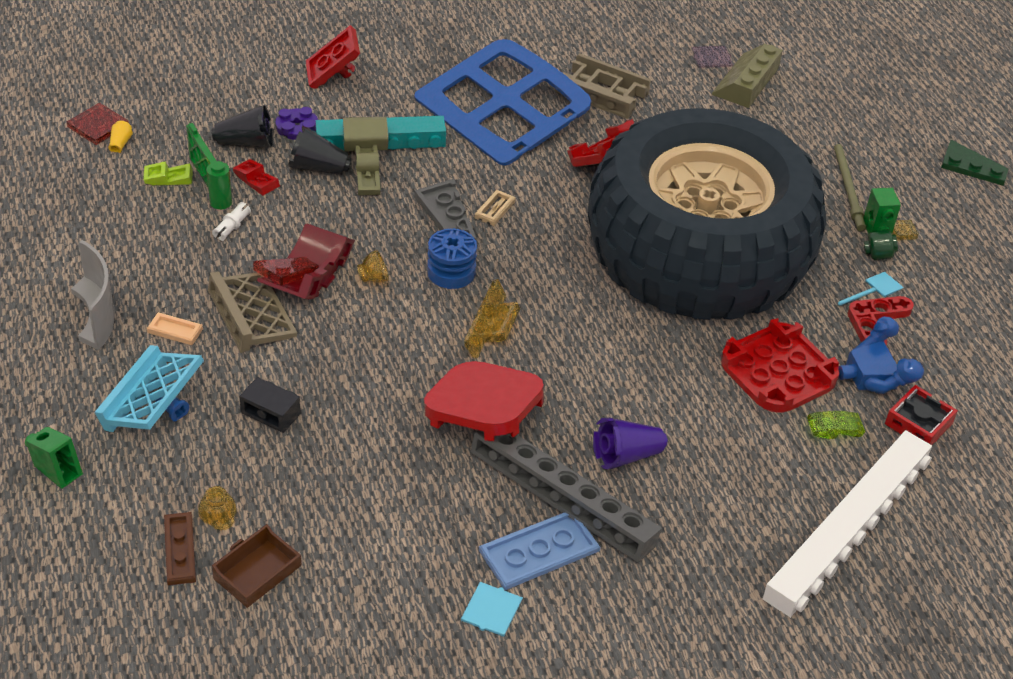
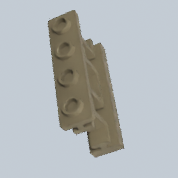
(615, 99)

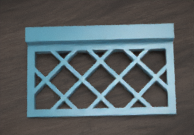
(142, 380)

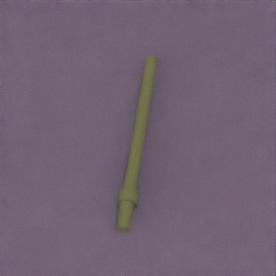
(856, 211)

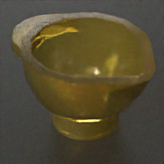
(373, 268)
(217, 508)

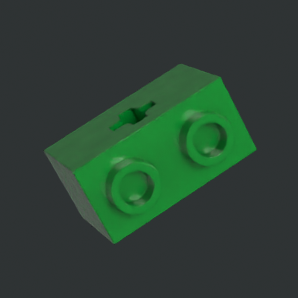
(881, 210)

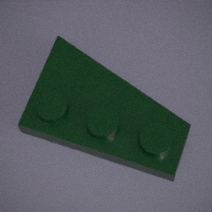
(970, 163)

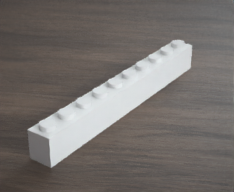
(847, 525)

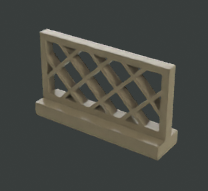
(234, 312)

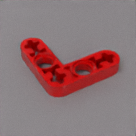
(864, 313)

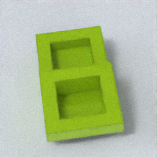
(162, 175)

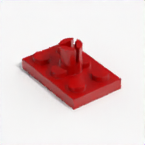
(333, 58)

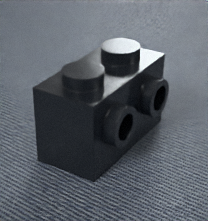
(270, 404)

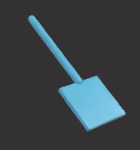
(881, 283)

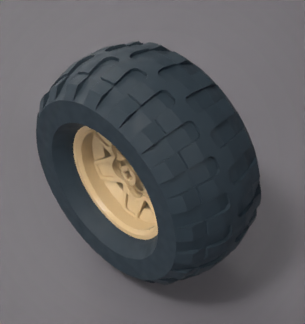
(706, 213)

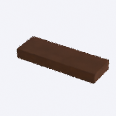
(179, 548)

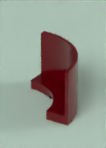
(322, 248)

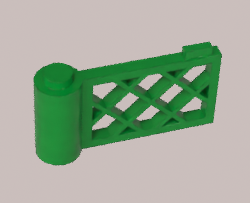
(213, 172)

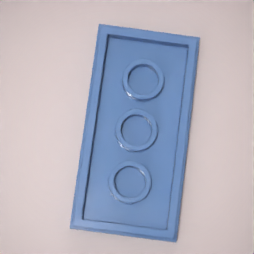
(538, 549)

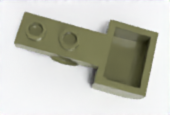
(366, 137)

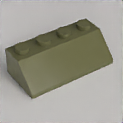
(749, 75)

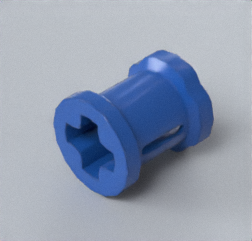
(177, 408)

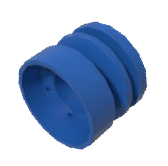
(452, 258)

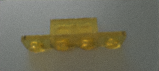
(492, 320)

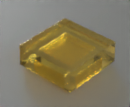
(905, 230)

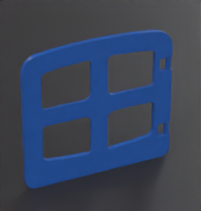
(468, 124)

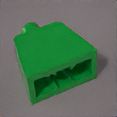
(51, 448)

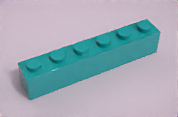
(402, 132)

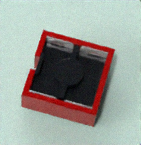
(921, 415)

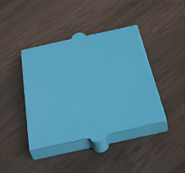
(491, 609)

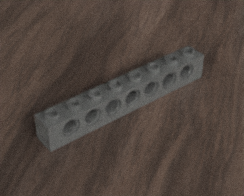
(569, 493)

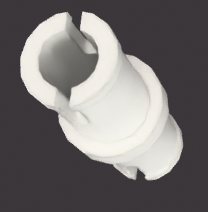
(231, 221)

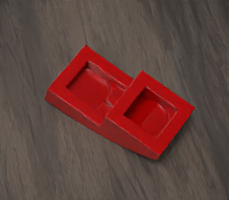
(254, 175)

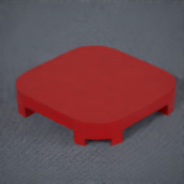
(583, 155)
(779, 367)
(484, 398)

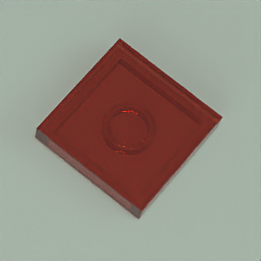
(95, 123)

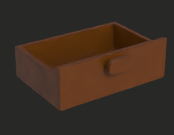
(255, 565)

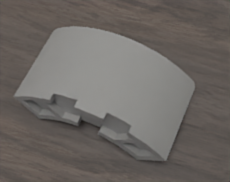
(96, 293)

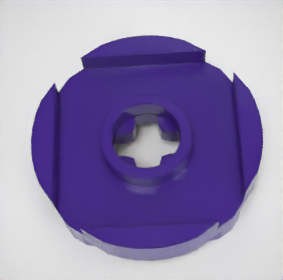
(288, 117)

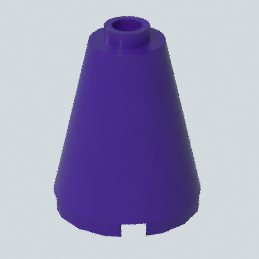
(626, 442)

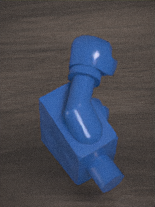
(873, 365)

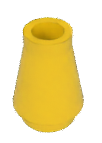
(120, 134)

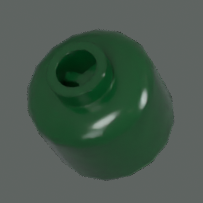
(881, 245)

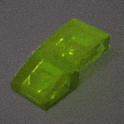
(832, 423)

